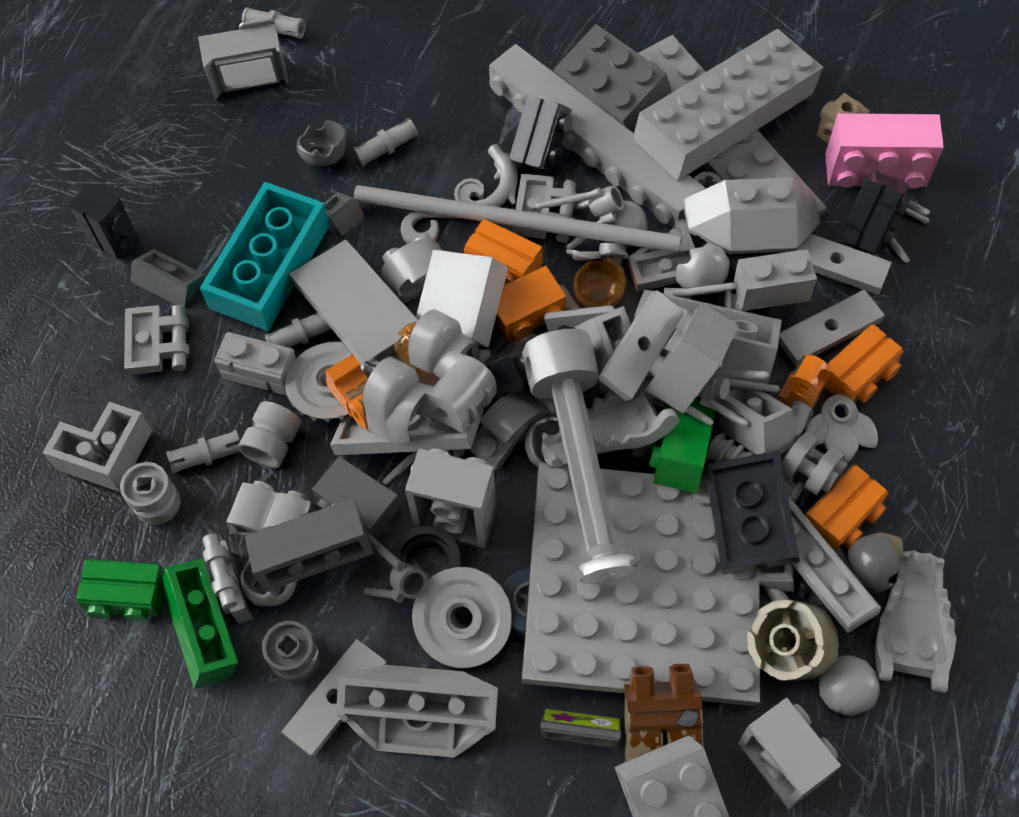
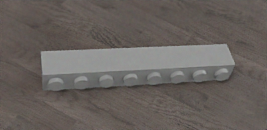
(595, 136)

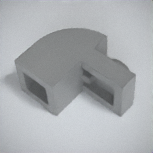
(505, 426)

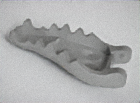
(617, 425)
(916, 624)

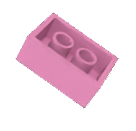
(893, 144)

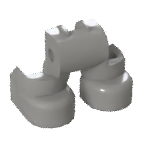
(438, 347)

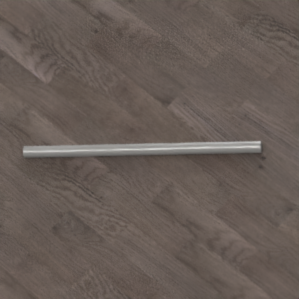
(519, 218)

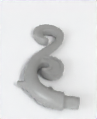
(468, 188)

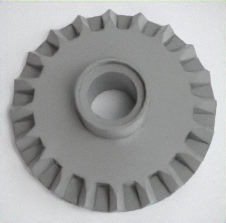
(307, 381)
(447, 638)

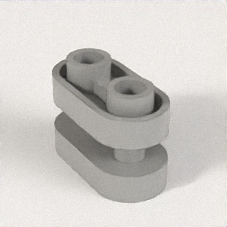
(820, 468)

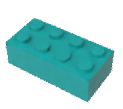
(268, 244)

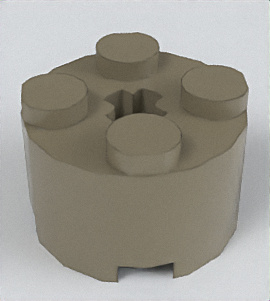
(778, 624)

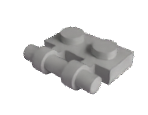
(540, 189)
(145, 343)
(226, 577)

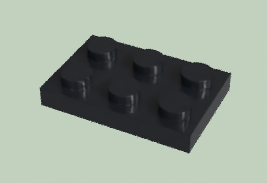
(751, 513)

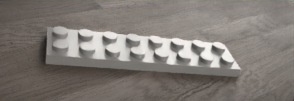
(748, 158)

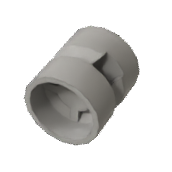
(271, 431)
(150, 493)

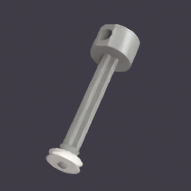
(561, 368)

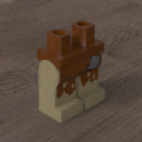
(661, 707)

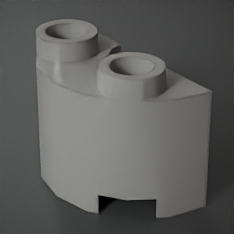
(407, 267)

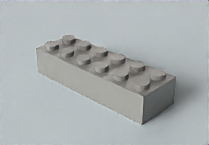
(726, 104)

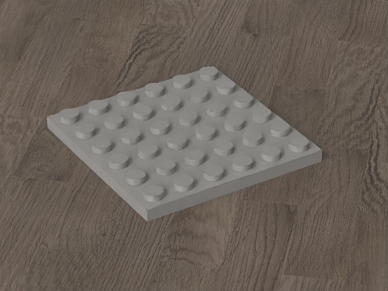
(659, 616)

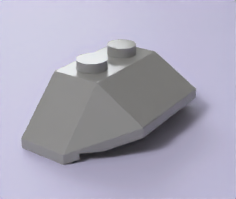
(753, 215)
(417, 709)

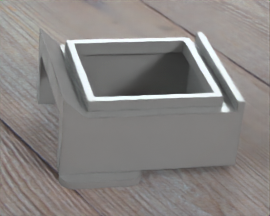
(243, 57)

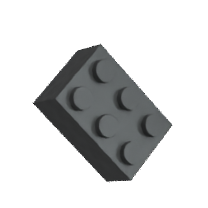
(613, 76)

